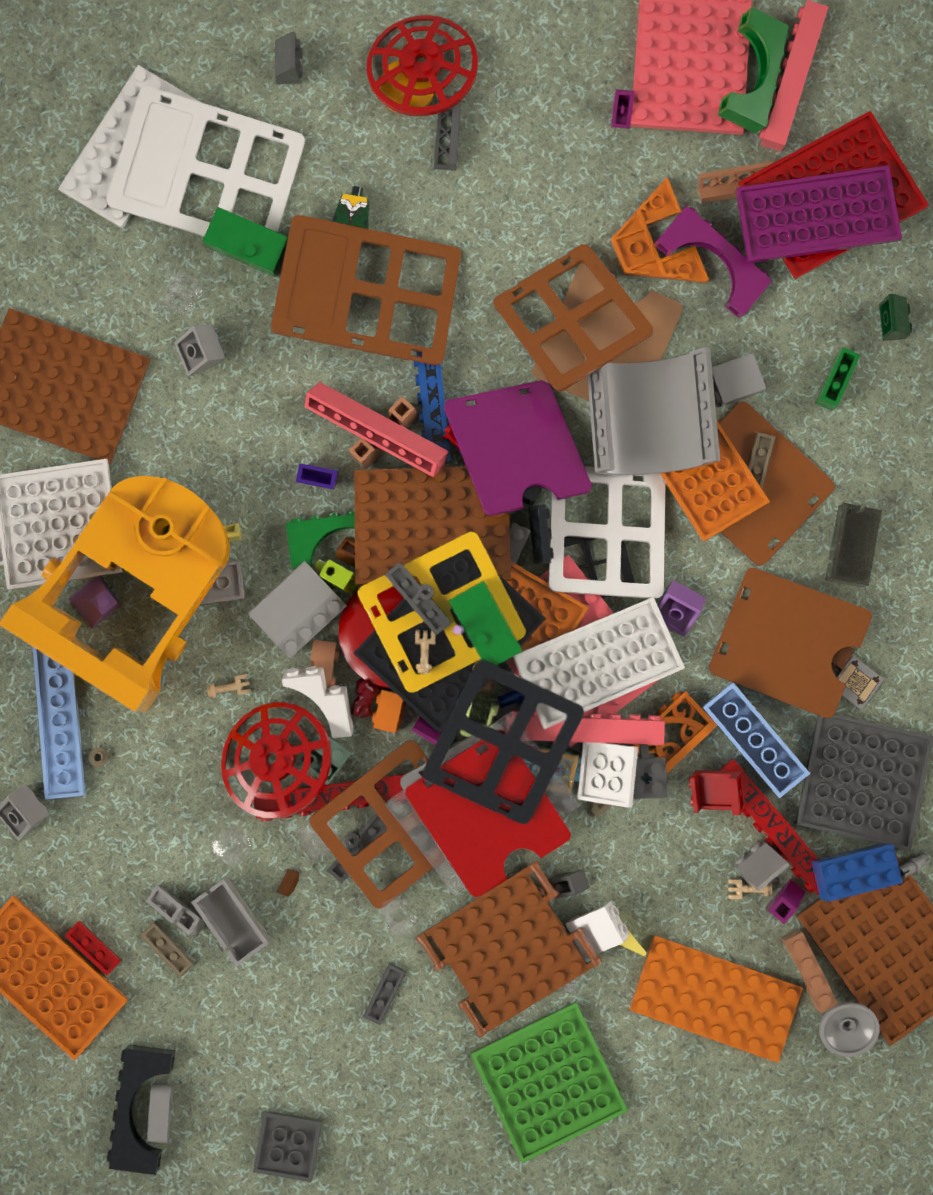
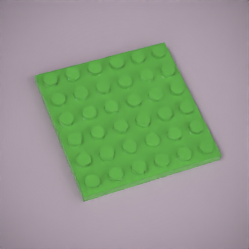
(548, 1082)

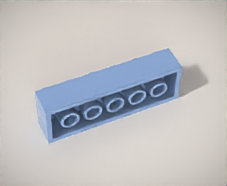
(756, 739)

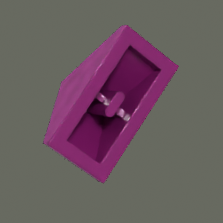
(622, 108)

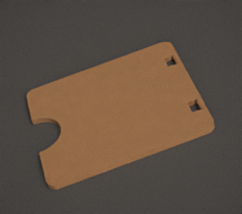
(607, 327)

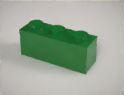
(837, 379)

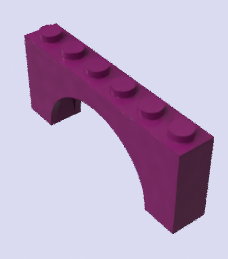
(746, 279)

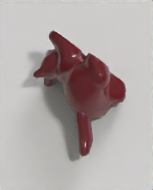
(366, 694)

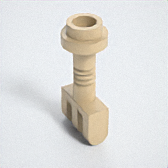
(424, 667)
(238, 685)
(739, 889)

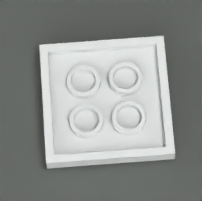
(608, 773)

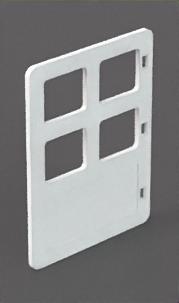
(162, 157)

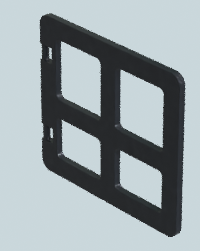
(508, 743)

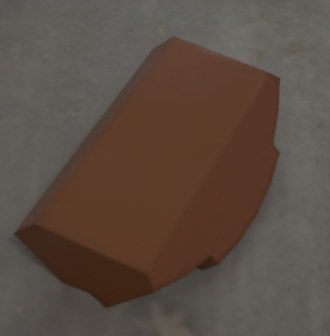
(289, 882)

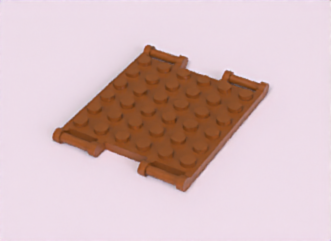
(508, 949)

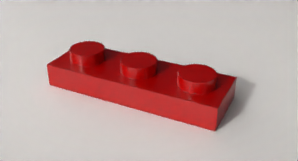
(93, 948)

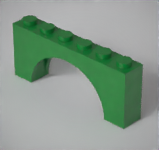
(768, 40)
(307, 534)

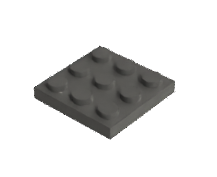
(287, 1146)

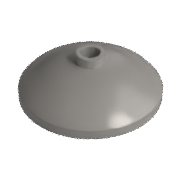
(849, 1038)

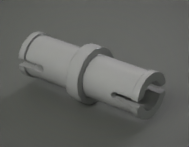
(914, 865)

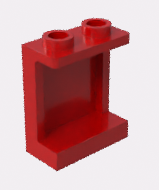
(717, 791)

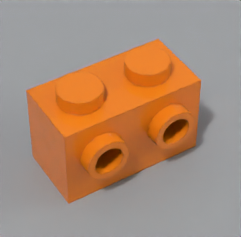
(389, 711)

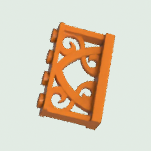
(698, 730)

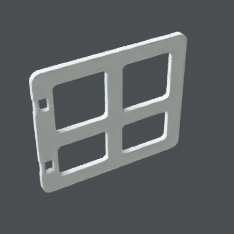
(613, 533)

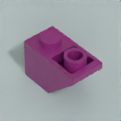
(785, 901)

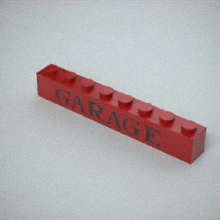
(386, 787)
(776, 828)

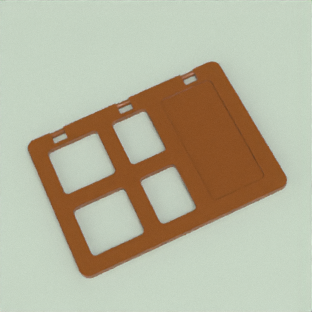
(321, 280)

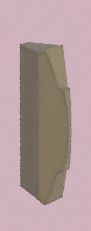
(599, 808)

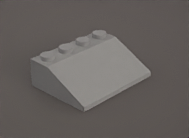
(297, 609)

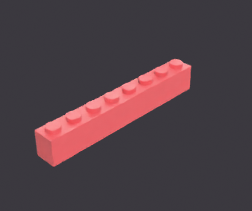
(794, 75)
(376, 429)
(605, 729)

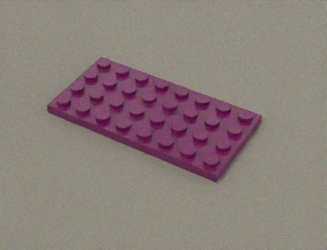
(818, 214)

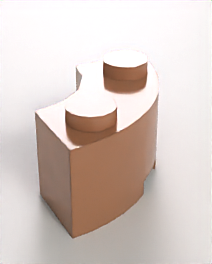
(325, 655)

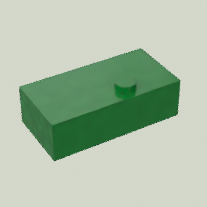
(245, 241)
(485, 624)

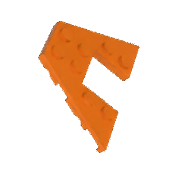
(637, 250)

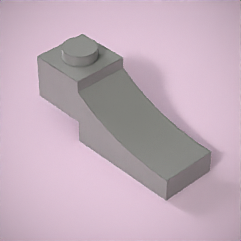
(176, 911)

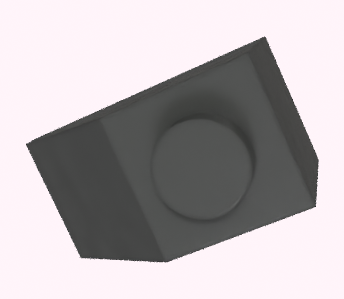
(569, 883)

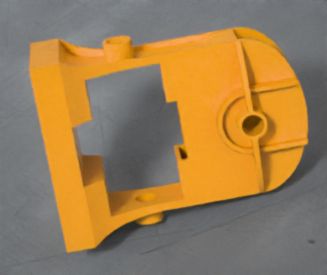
(130, 535)

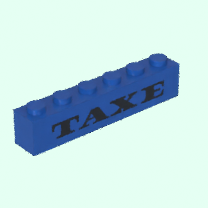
(432, 404)

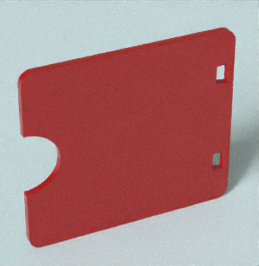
(475, 836)

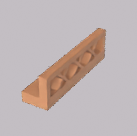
(724, 189)

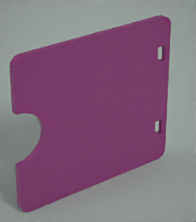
(516, 444)

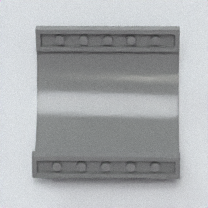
(654, 415)

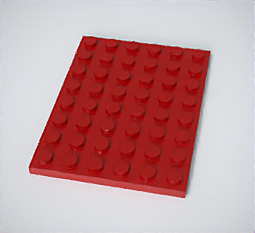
(848, 148)

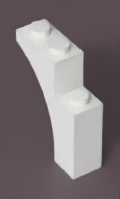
(331, 700)

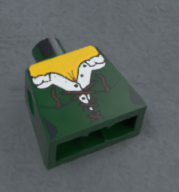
(353, 209)

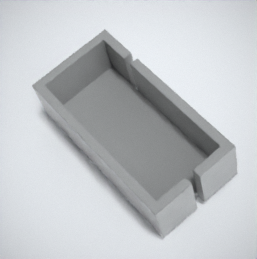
(231, 921)

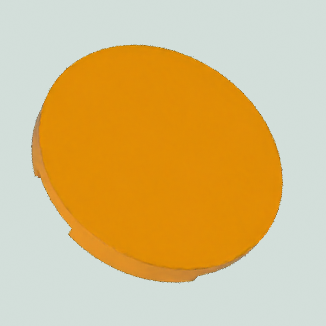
(397, 96)

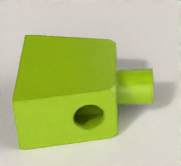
(336, 575)

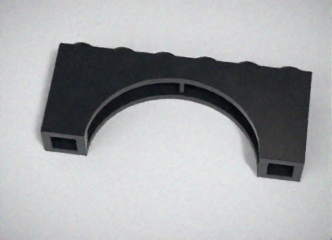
(128, 1149)

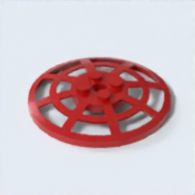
(423, 71)
(283, 764)

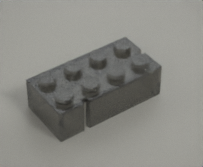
(853, 545)

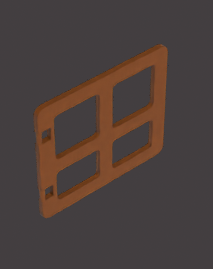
(568, 320)
(395, 833)

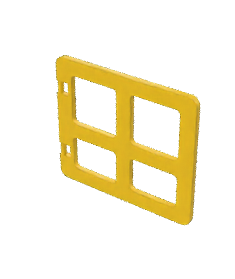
(420, 567)

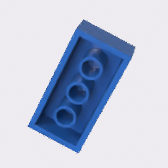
(856, 871)

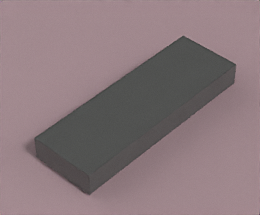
(384, 993)

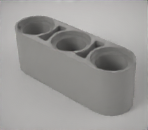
(159, 1113)

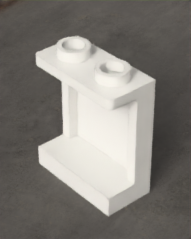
(600, 927)

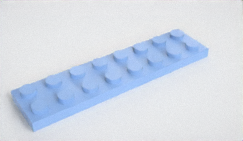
(58, 728)

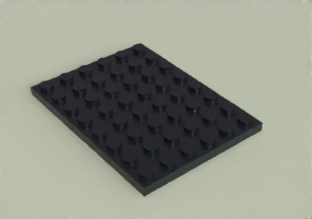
(437, 700)

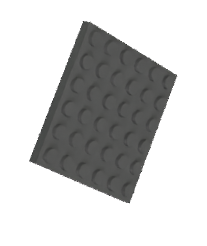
(864, 780)

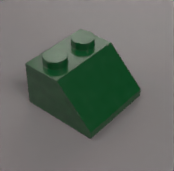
(894, 318)

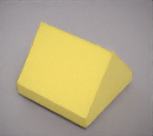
(233, 532)

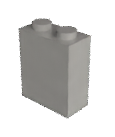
(737, 380)

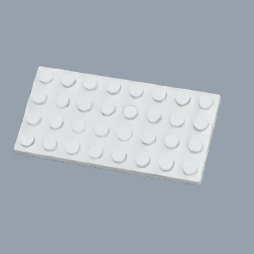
(95, 167)
(602, 659)

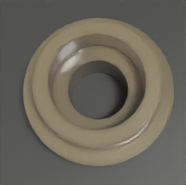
(104, 757)

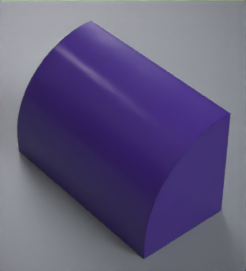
(317, 476)

